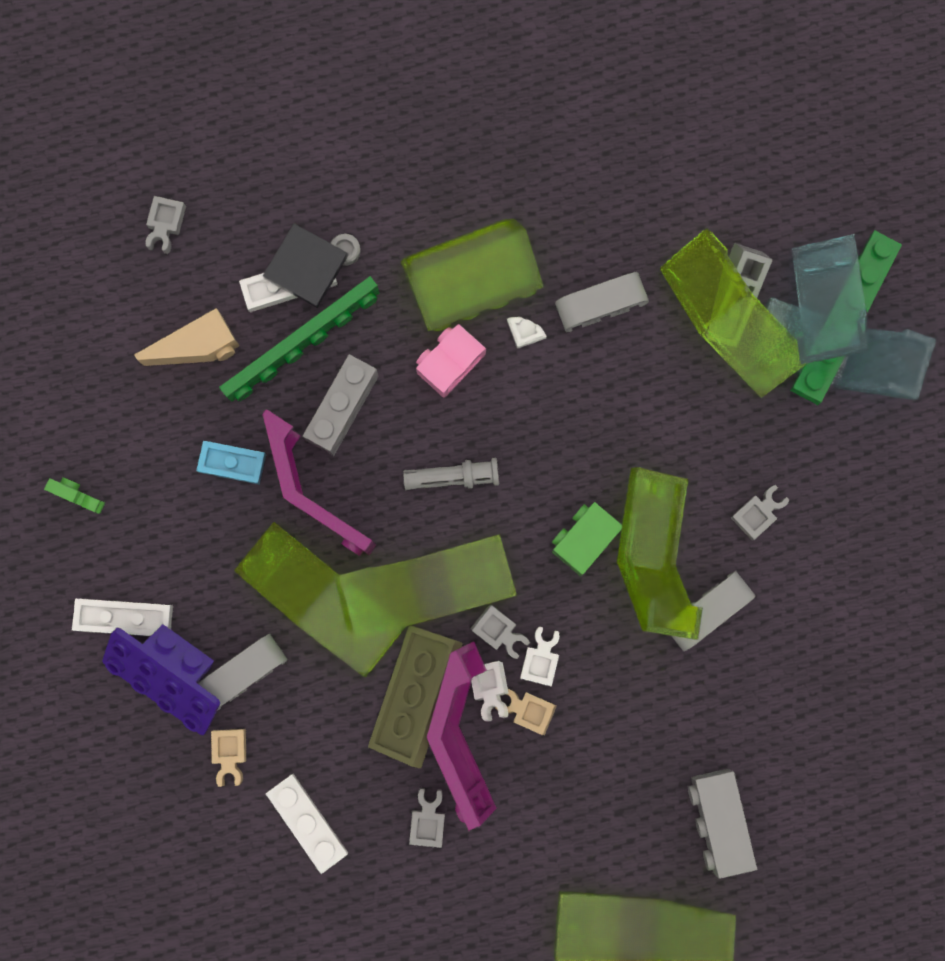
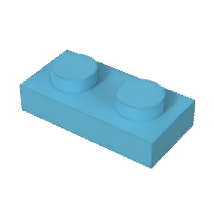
(231, 462)

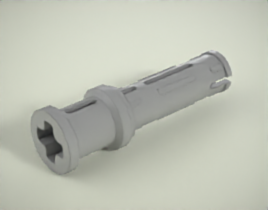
(466, 474)

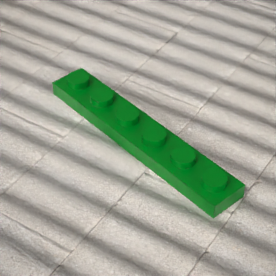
(874, 263)
(291, 348)

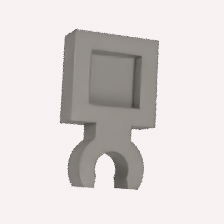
(164, 218)
(757, 515)
(496, 629)
(427, 824)

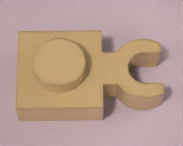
(531, 712)
(228, 749)

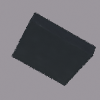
(305, 265)

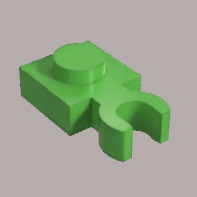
(69, 490)

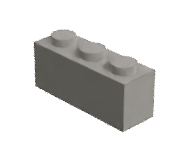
(341, 405)
(722, 823)

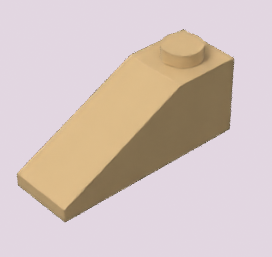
(198, 341)

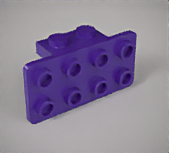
(166, 672)

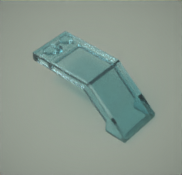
(830, 300)
(891, 366)

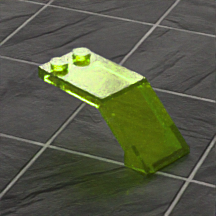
(730, 314)
(650, 554)
(427, 587)
(310, 597)
(639, 930)

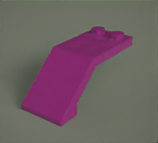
(282, 441)
(448, 743)

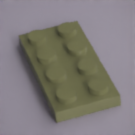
(412, 697)

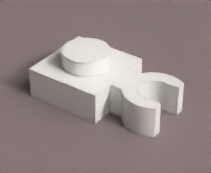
(540, 663)
(489, 687)

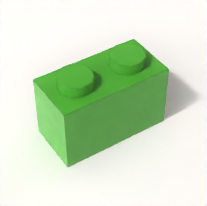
(586, 538)

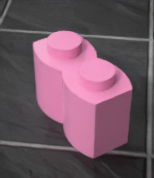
(450, 360)

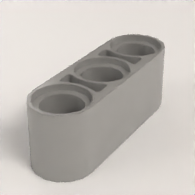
(601, 300)
(718, 606)
(244, 670)

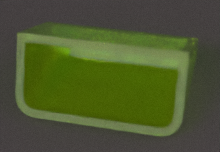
(472, 273)

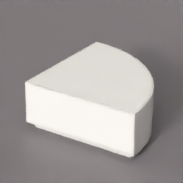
(525, 331)

